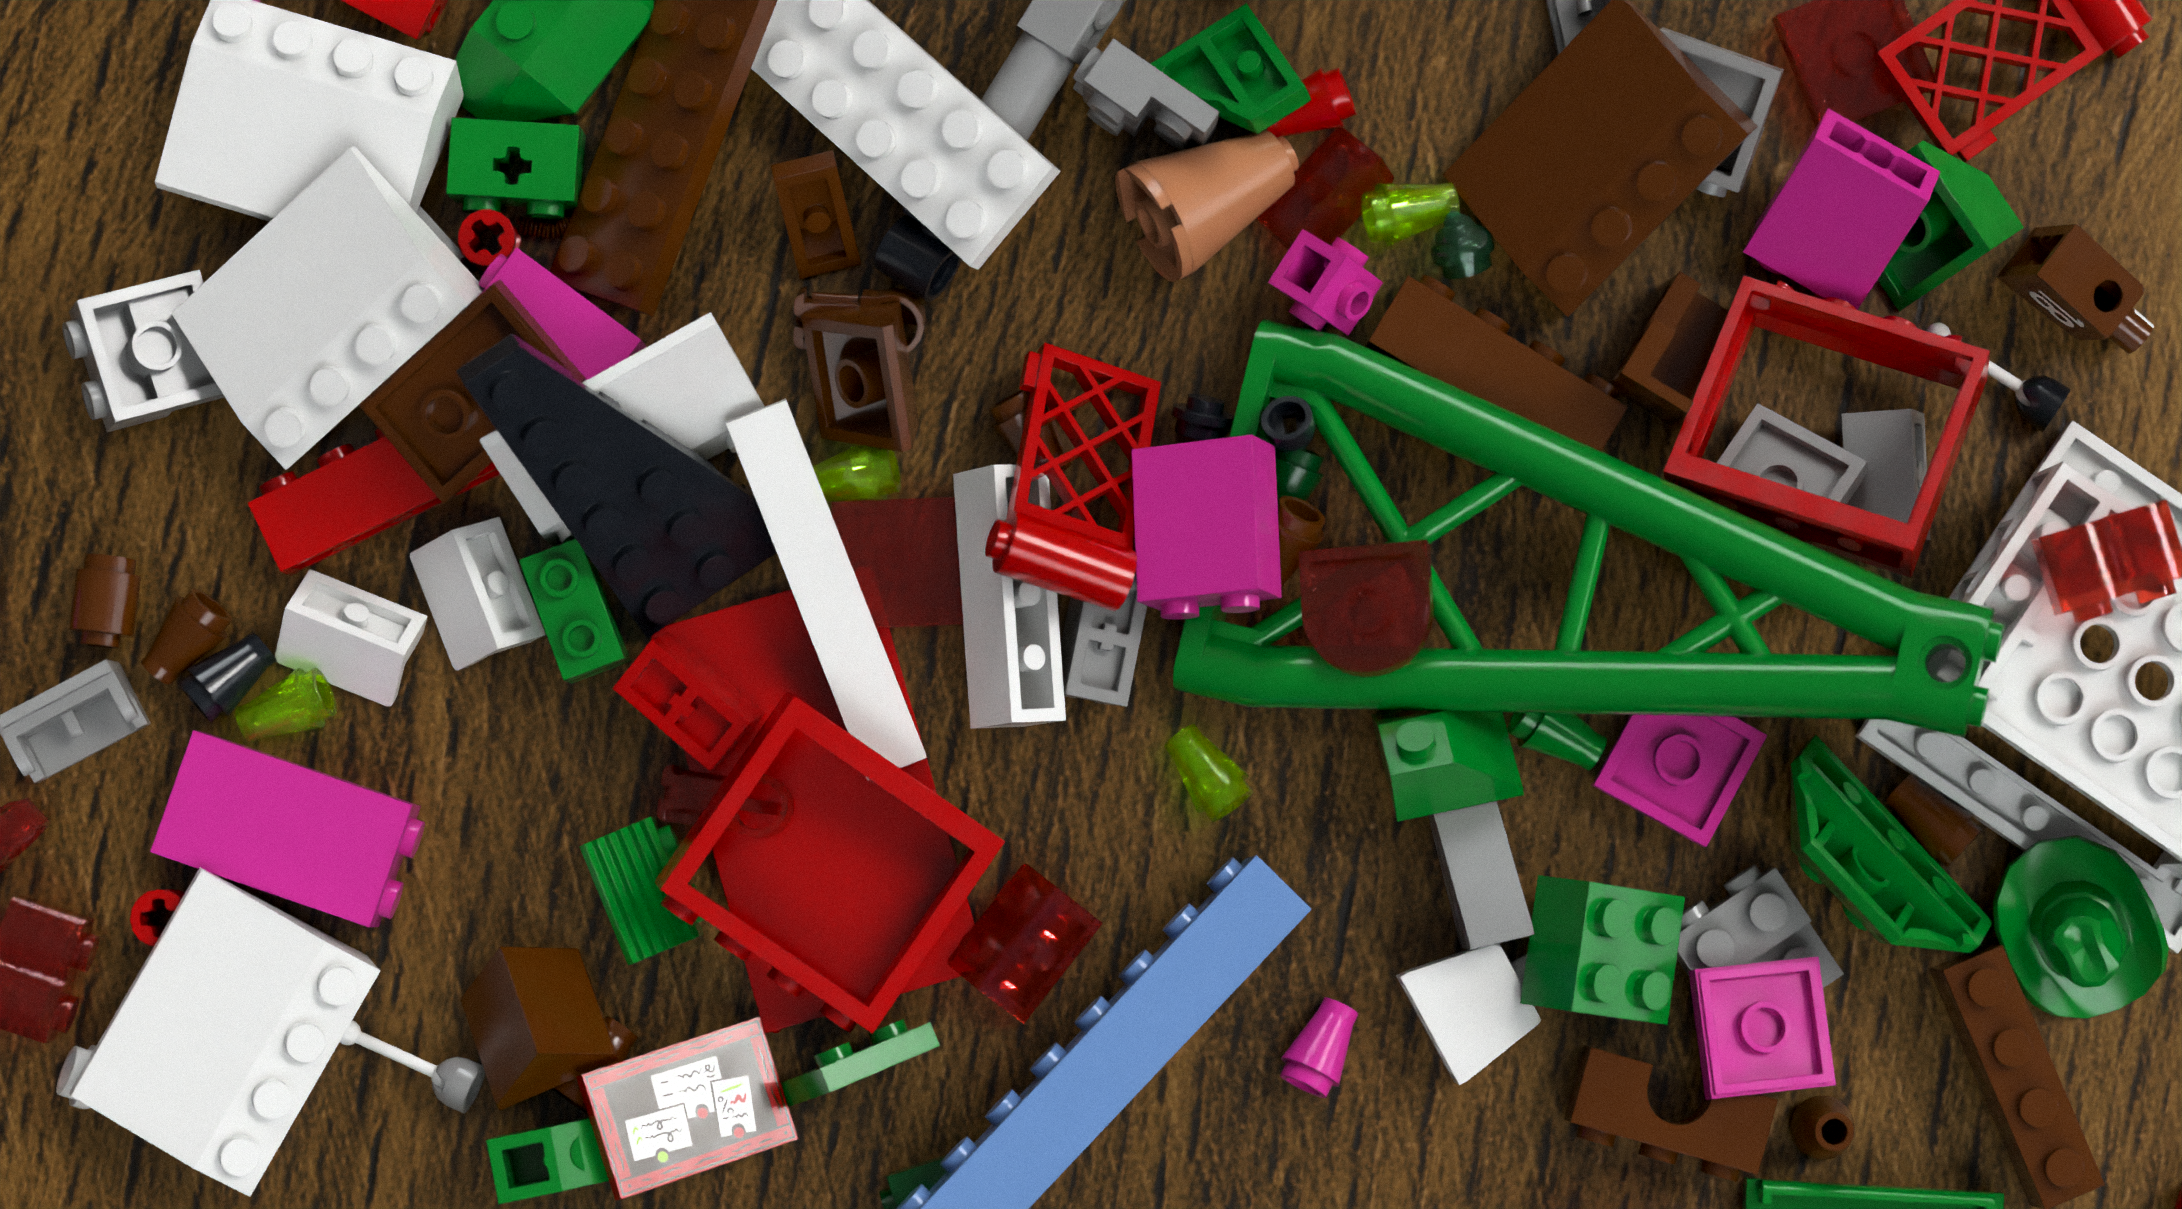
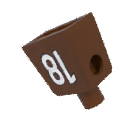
(2078, 286)

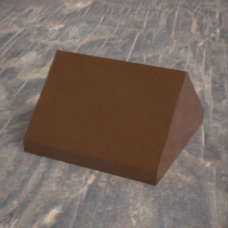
(862, 376)
(536, 1021)

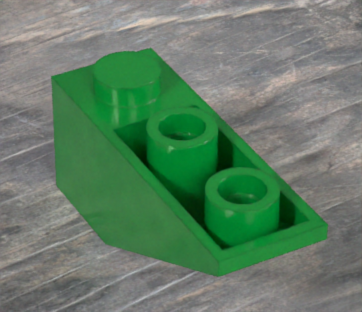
(545, 1160)

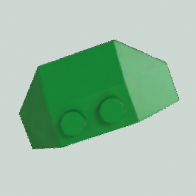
(544, 55)
(1873, 861)

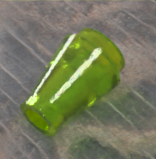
(1404, 210)
(859, 474)
(289, 706)
(1208, 774)

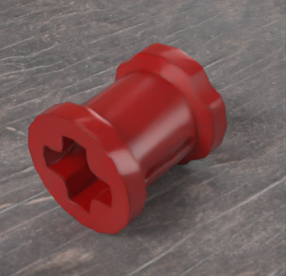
(471, 242)
(143, 910)

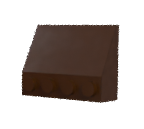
(1597, 153)

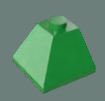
(1954, 229)
(1445, 760)

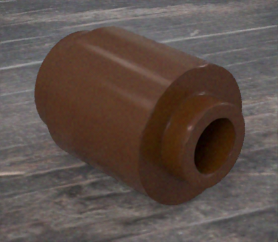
(105, 600)

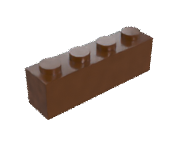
(1480, 358)
(2017, 1076)

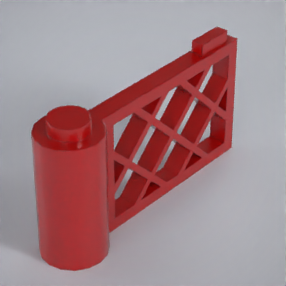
(2090, 24)
(1047, 544)

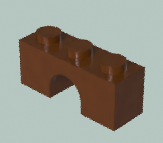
(1613, 1102)

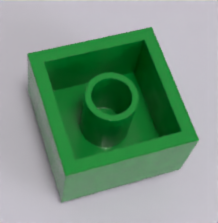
(1602, 949)

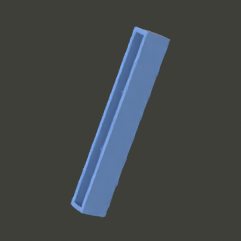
(1119, 1043)

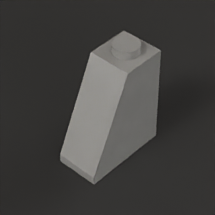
(1480, 876)

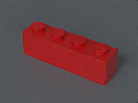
(342, 503)

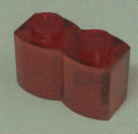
(2111, 559)
(38, 966)

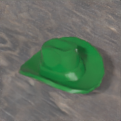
(2078, 928)

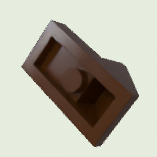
(816, 214)

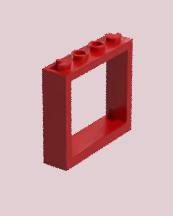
(1843, 329)
(743, 939)

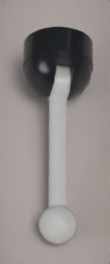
(2036, 398)

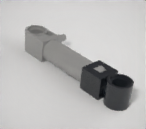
(1052, 42)

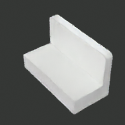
(476, 592)
(349, 637)

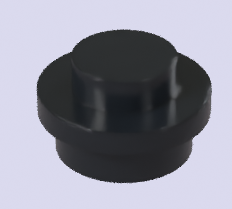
(1202, 417)

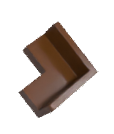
(1671, 351)

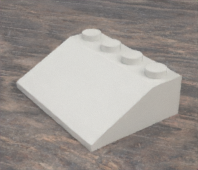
(286, 95)
(323, 306)
(677, 384)
(225, 1031)

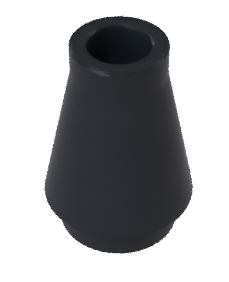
(226, 677)

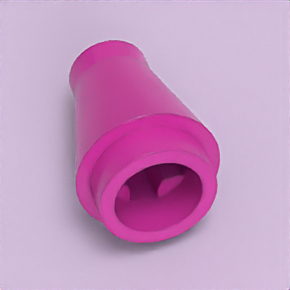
(1320, 1050)

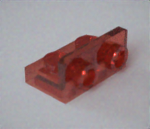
(1023, 943)

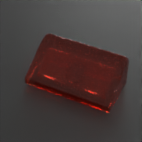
(1327, 191)

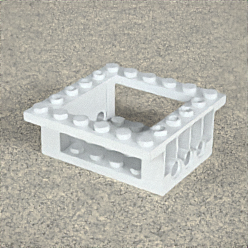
(2054, 702)

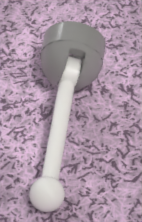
(453, 1080)

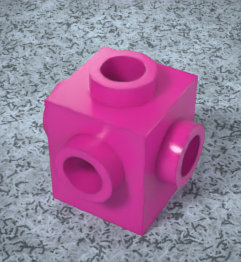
(1326, 282)

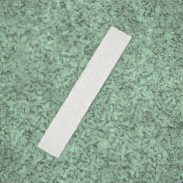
(824, 582)

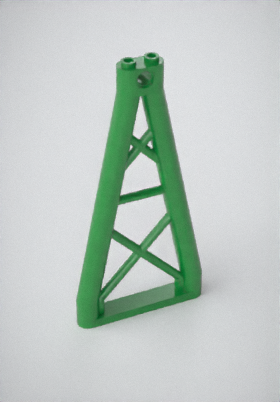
(1711, 540)

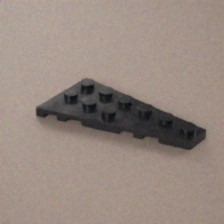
(633, 497)

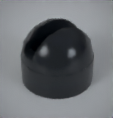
(1275, 426)

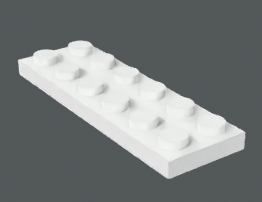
(904, 121)

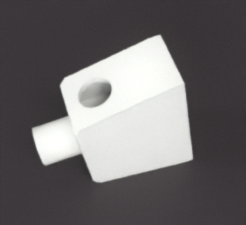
(1470, 1006)

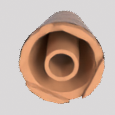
(1203, 197)

